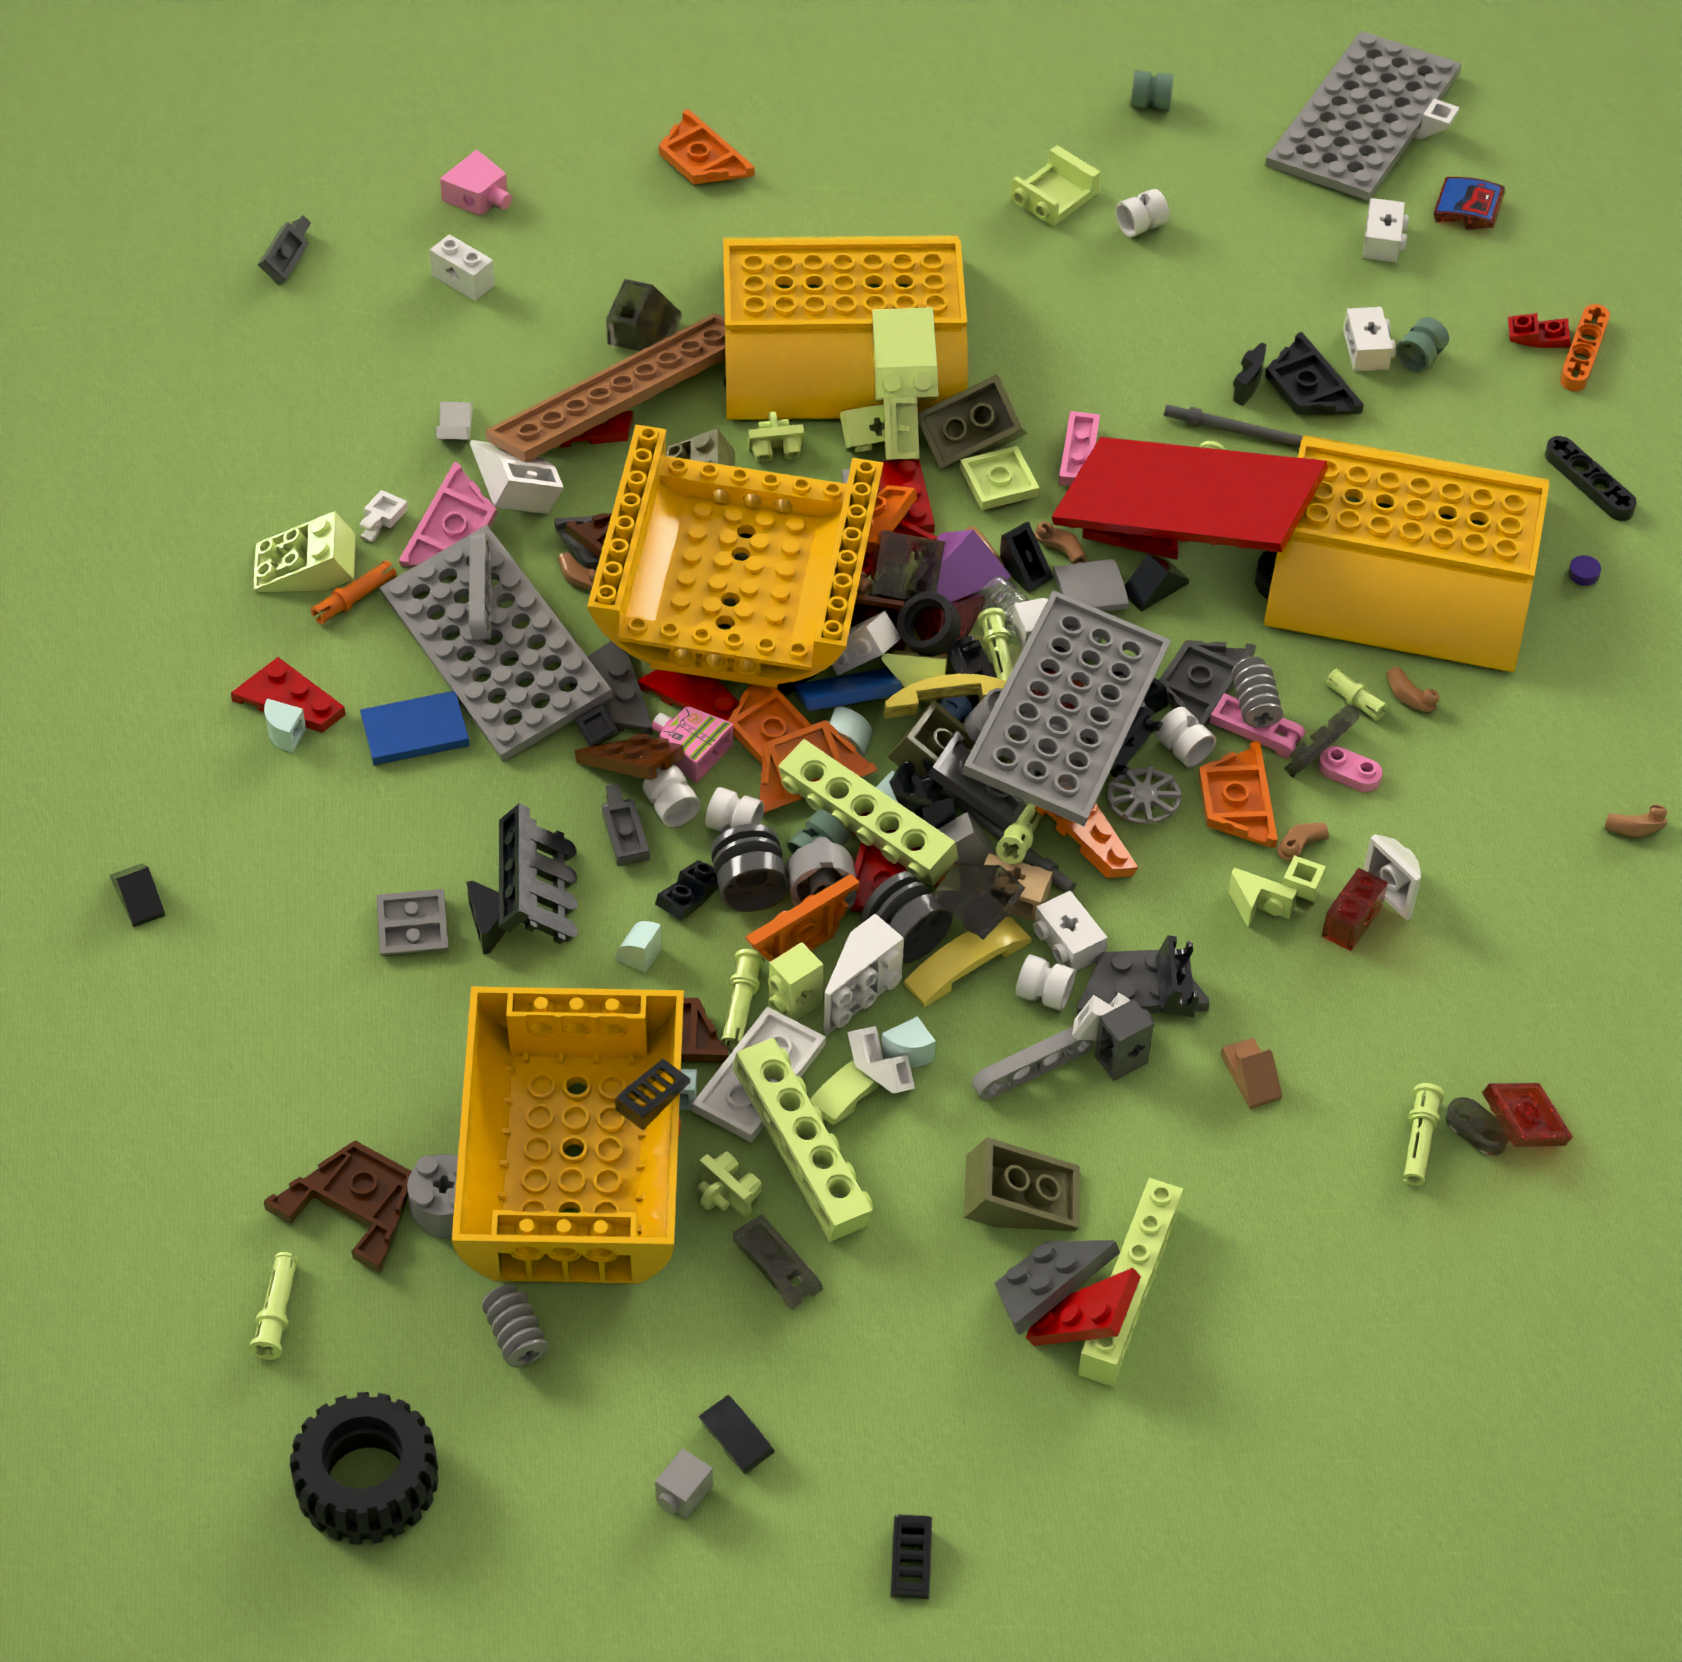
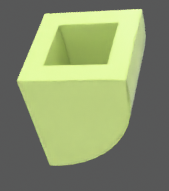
(1305, 877)

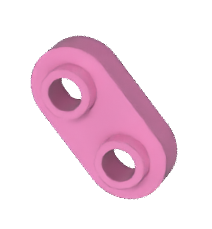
(1349, 769)

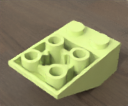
(306, 557)

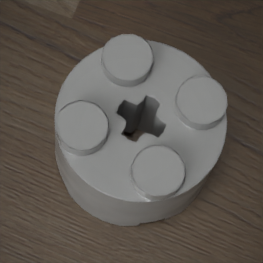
(818, 867)
(433, 1193)

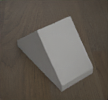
(970, 840)

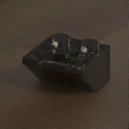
(640, 316)
(905, 565)
(979, 895)

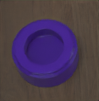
(1584, 570)

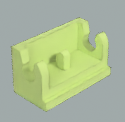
(901, 428)

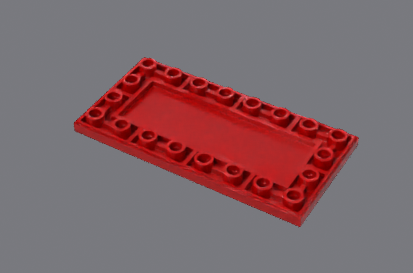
(1191, 493)

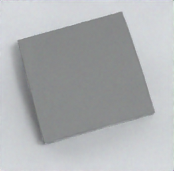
(1093, 583)
(412, 922)

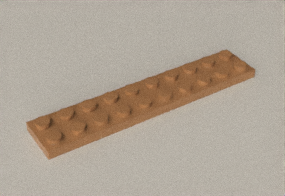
(611, 390)

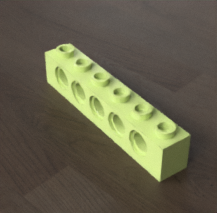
(809, 763)
(835, 1215)
(1143, 1252)

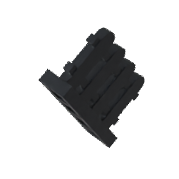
(519, 871)

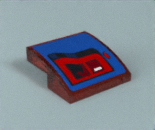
(1469, 201)

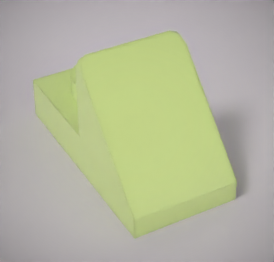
(1255, 892)

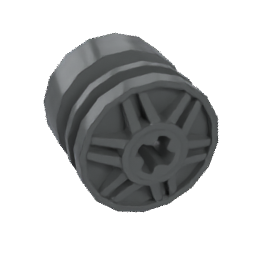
(749, 868)
(911, 912)

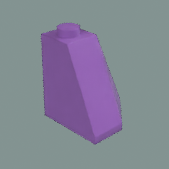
(966, 565)

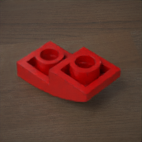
(1542, 334)

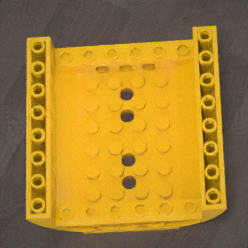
(813, 347)
(674, 564)
(1403, 570)

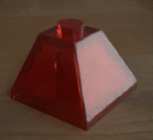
(932, 620)

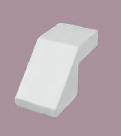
(1437, 118)
(455, 420)
(1087, 1020)
(867, 1054)

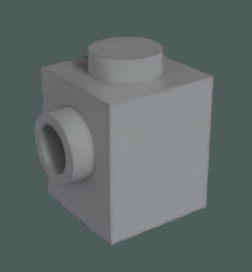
(683, 1484)

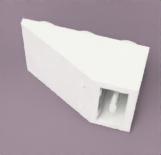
(517, 484)
(864, 970)

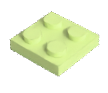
(999, 478)

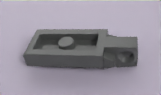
(285, 250)
(624, 828)

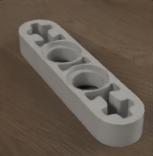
(480, 586)
(1029, 1064)

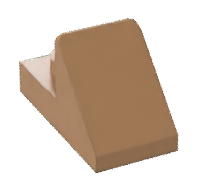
(1253, 1072)

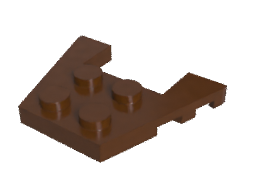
(360, 1186)

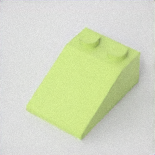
(905, 353)

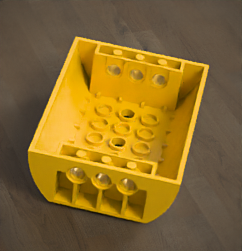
(521, 1118)

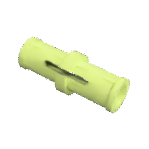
(1356, 694)

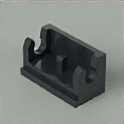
(969, 658)
(1137, 735)
(913, 789)
(1175, 978)

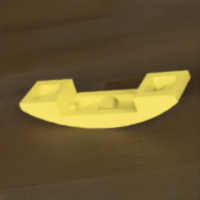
(940, 687)
(960, 957)

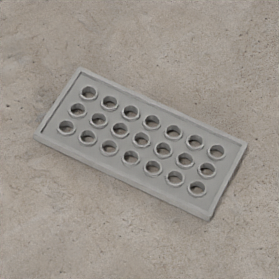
(1394, 137)
(489, 659)
(1058, 688)

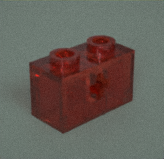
(1354, 909)

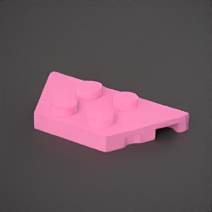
(452, 515)

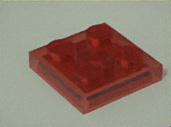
(1527, 1114)

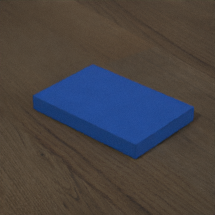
(847, 689)
(414, 727)

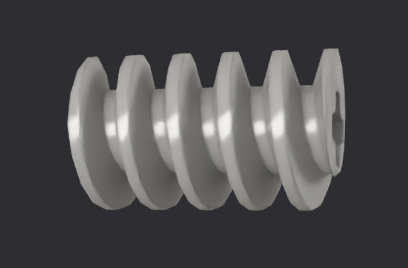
(1257, 693)
(514, 1325)

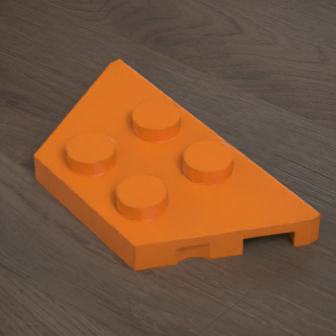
(702, 153)
(764, 716)
(823, 737)
(1238, 796)
(809, 922)

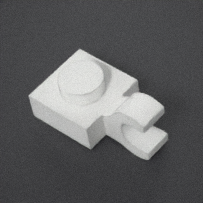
(381, 510)

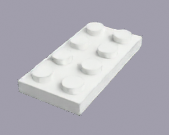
(724, 1098)

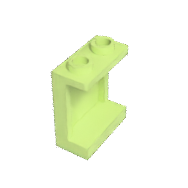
(1057, 187)

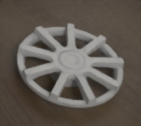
(1144, 795)

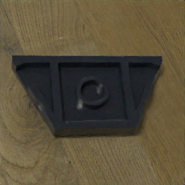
(1310, 381)

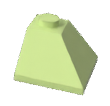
(911, 667)

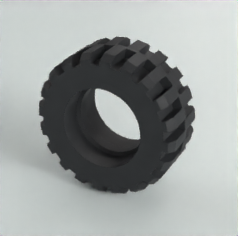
(370, 1510)

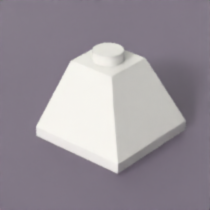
(1398, 867)

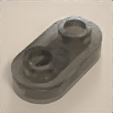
(1478, 1128)

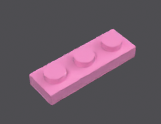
(1079, 442)

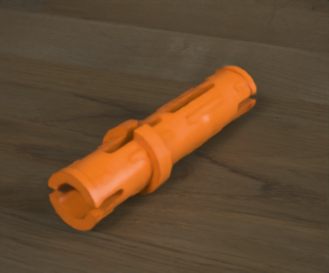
(344, 598)

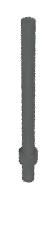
(1195, 417)
(1031, 856)

